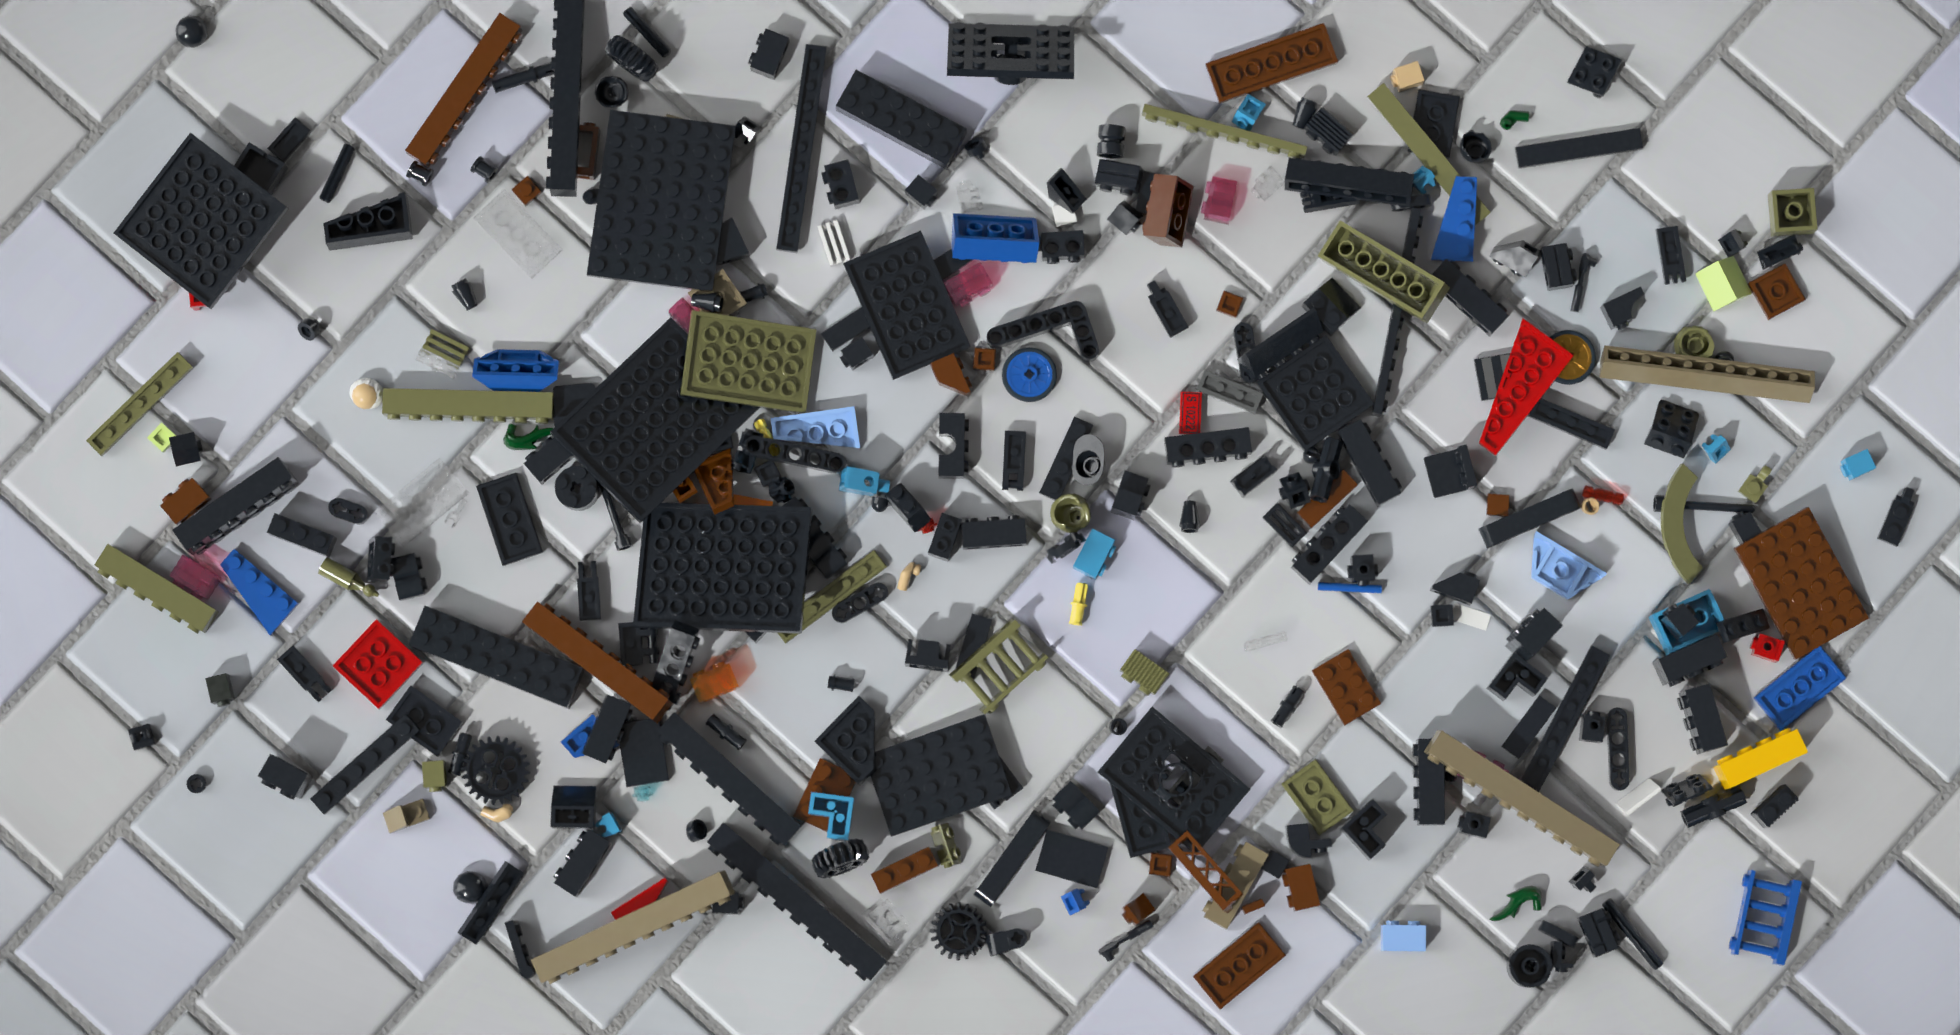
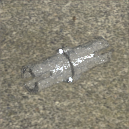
(437, 363)

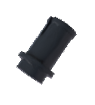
(754, 293)
(840, 683)

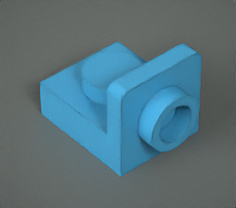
(1248, 112)

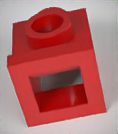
(1758, 650)

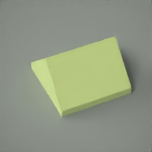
(1723, 283)

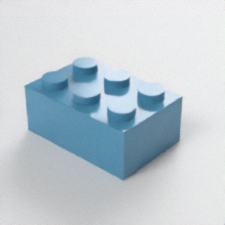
(1706, 613)

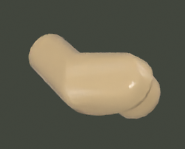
(906, 573)
(499, 814)

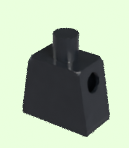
(731, 244)

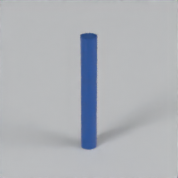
(1347, 587)

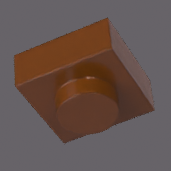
(526, 191)

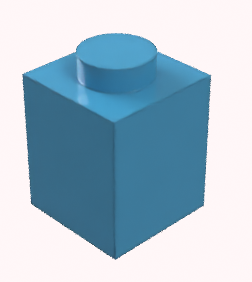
(1857, 465)

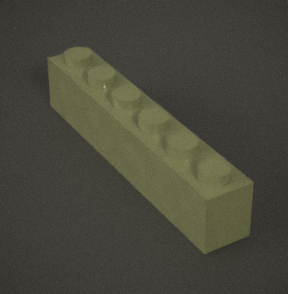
(156, 588)

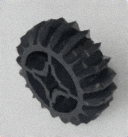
(631, 58)
(840, 858)
(948, 916)

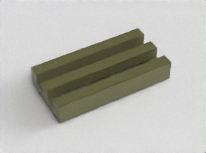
(429, 339)

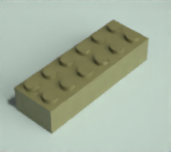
(1383, 272)

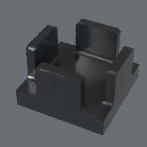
(927, 656)

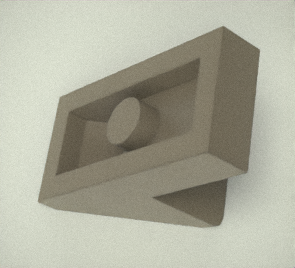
(406, 815)

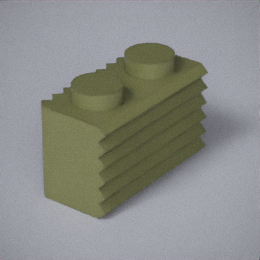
(1143, 672)

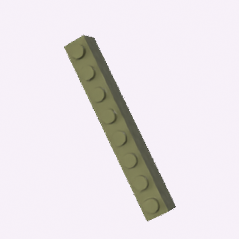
(468, 404)

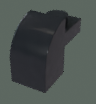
(1300, 843)

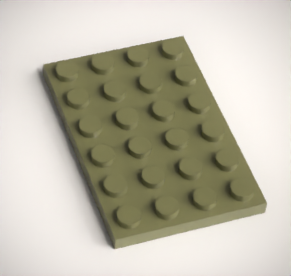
(748, 362)

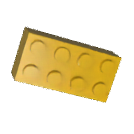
(1755, 761)

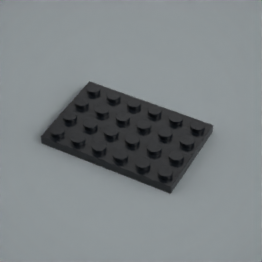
(906, 305)
(939, 775)

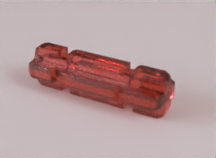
(1603, 495)

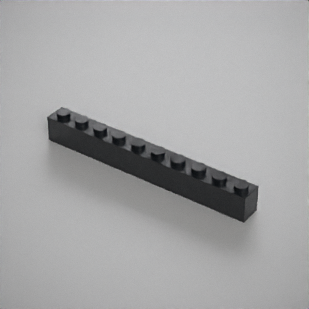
(566, 99)
(795, 900)

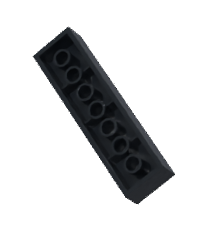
(496, 657)

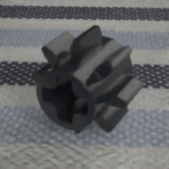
(781, 489)

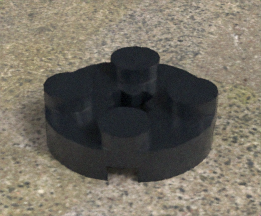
(1071, 543)

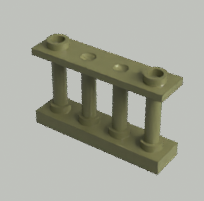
(994, 645)

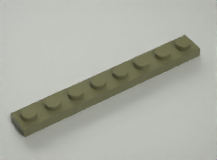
(1214, 130)

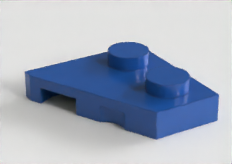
(577, 738)

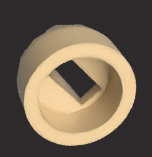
(1593, 503)

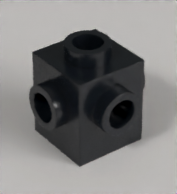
(1294, 490)
(1365, 562)

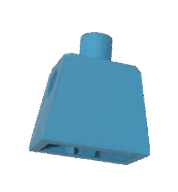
(853, 482)

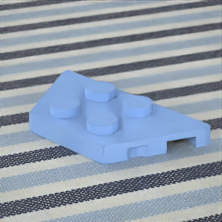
(1560, 568)

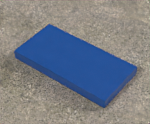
(1800, 688)

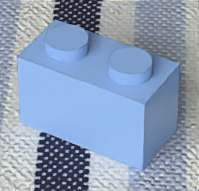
(1403, 937)

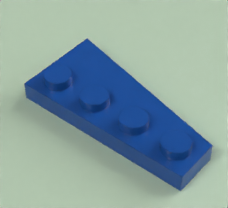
(1458, 224)
(261, 593)

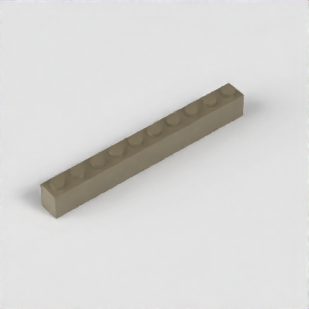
(1707, 374)
(1522, 798)
(633, 926)

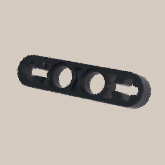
(1618, 749)

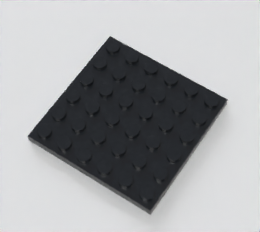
(201, 220)

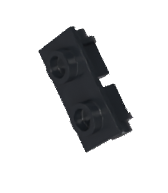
(1779, 251)
(743, 462)

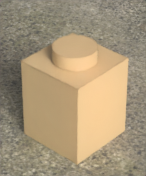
(1407, 77)

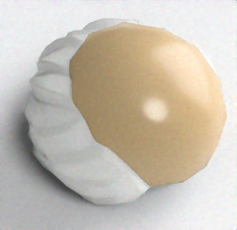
(366, 393)

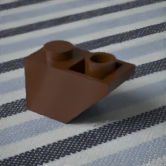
(949, 374)
(1137, 910)

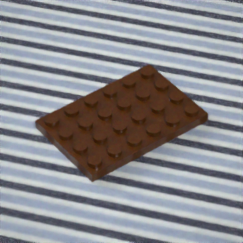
(1801, 583)

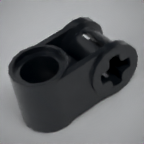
(1002, 941)

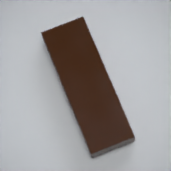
(1315, 511)

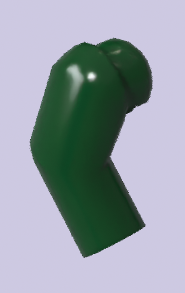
(1512, 117)

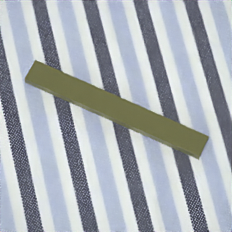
(1419, 143)

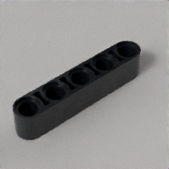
(804, 454)
(1529, 518)
(1012, 858)

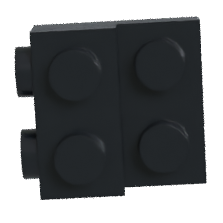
(379, 559)

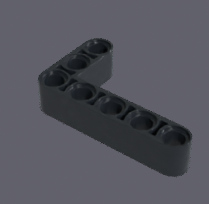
(1048, 326)

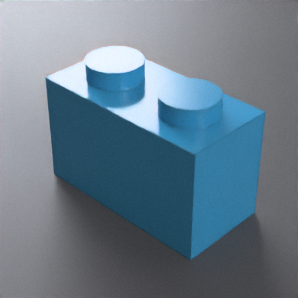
(1094, 554)

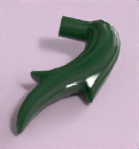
(526, 441)
(1517, 899)

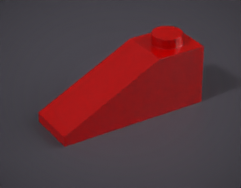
(641, 900)

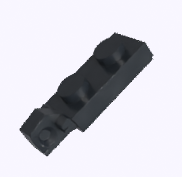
(1166, 310)
(1897, 518)

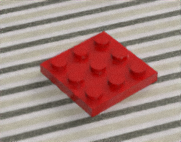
(377, 664)

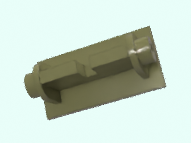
(944, 836)

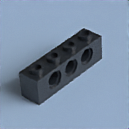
(1238, 436)
(1310, 571)
(681, 635)

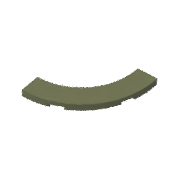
(1672, 524)

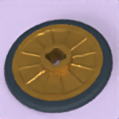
(1584, 356)

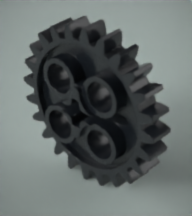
(477, 764)

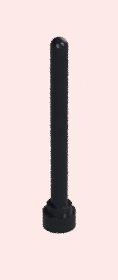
(1707, 506)
(622, 540)

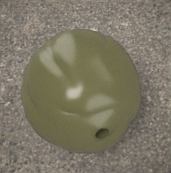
(1067, 510)

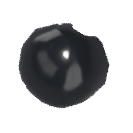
(191, 31)
(611, 91)
(1475, 147)
(469, 887)

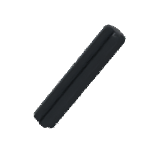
(647, 32)
(337, 173)

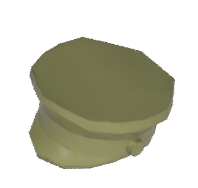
(1694, 342)

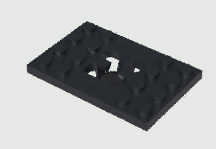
(973, 49)
(1144, 754)

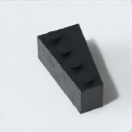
(371, 225)

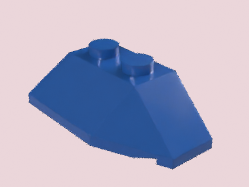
(516, 370)

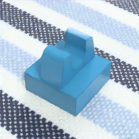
(1422, 177)
(1717, 448)
(611, 824)

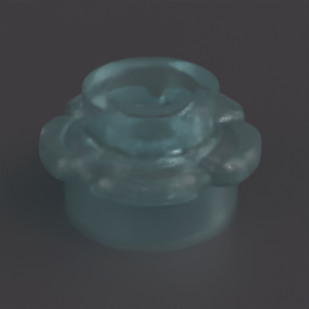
(642, 793)

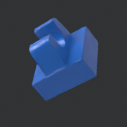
(1074, 901)

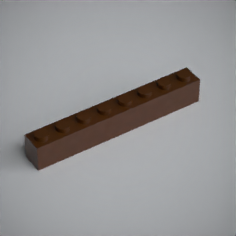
(464, 90)
(597, 662)

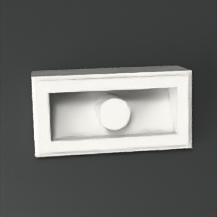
(1638, 797)

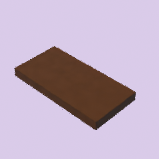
(1239, 965)

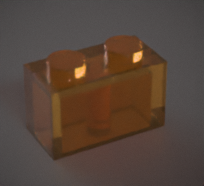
(714, 682)

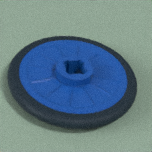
(1019, 364)

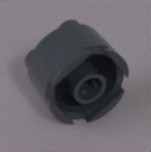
(565, 484)
(1540, 970)

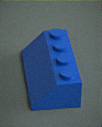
(994, 238)

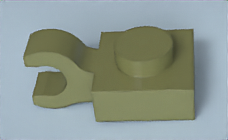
(1754, 486)

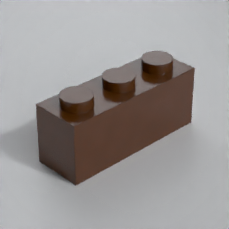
(904, 870)

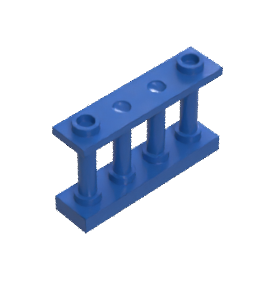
(1782, 932)

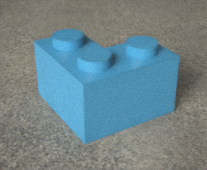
(839, 811)

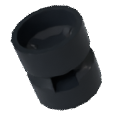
(1111, 139)

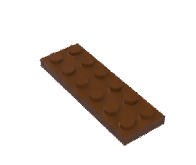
(1271, 63)

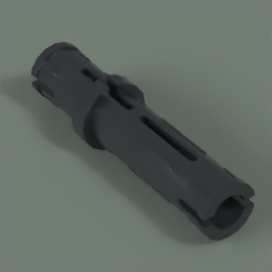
(523, 77)

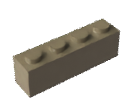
(1242, 874)

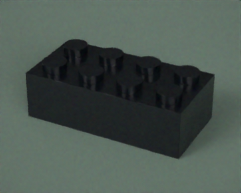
(1533, 634)

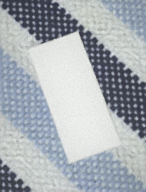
(1470, 616)

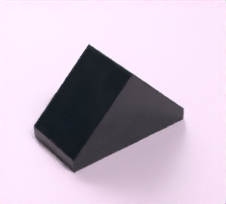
(1064, 191)

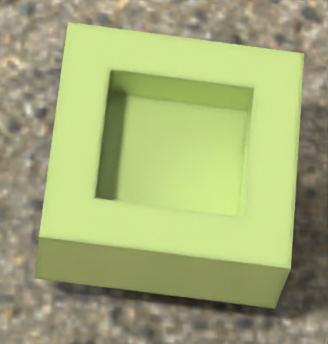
(160, 437)

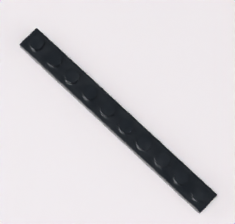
(801, 148)
(1396, 321)

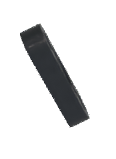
(1238, 338)
(876, 599)

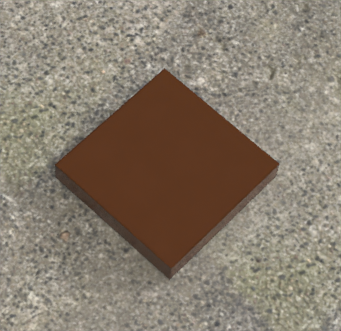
(1776, 291)

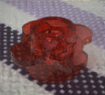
(928, 527)

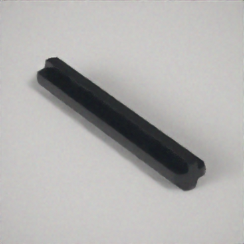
(1632, 934)

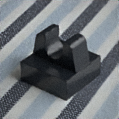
(747, 128)
(1732, 243)
(141, 737)
(1582, 879)

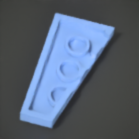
(826, 427)

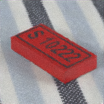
(1190, 413)

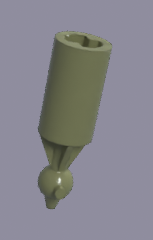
(345, 577)

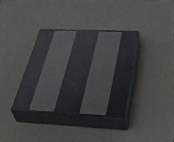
(1489, 374)

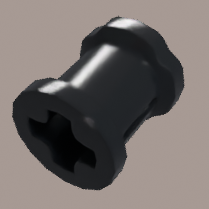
(484, 169)
(419, 173)

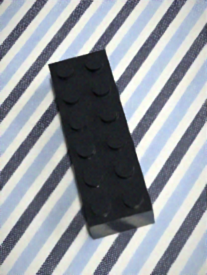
(901, 119)
(235, 506)

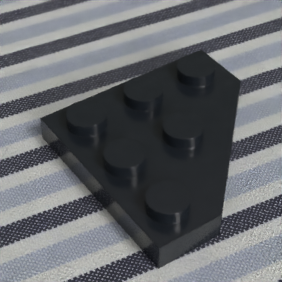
(852, 740)

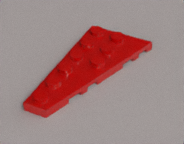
(1527, 376)

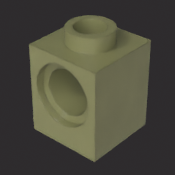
(434, 775)

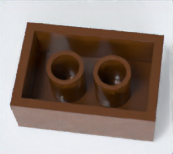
(1168, 210)

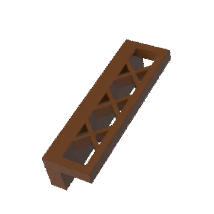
(1200, 877)

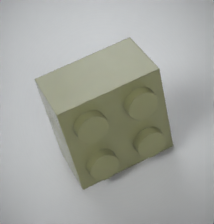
(1792, 212)

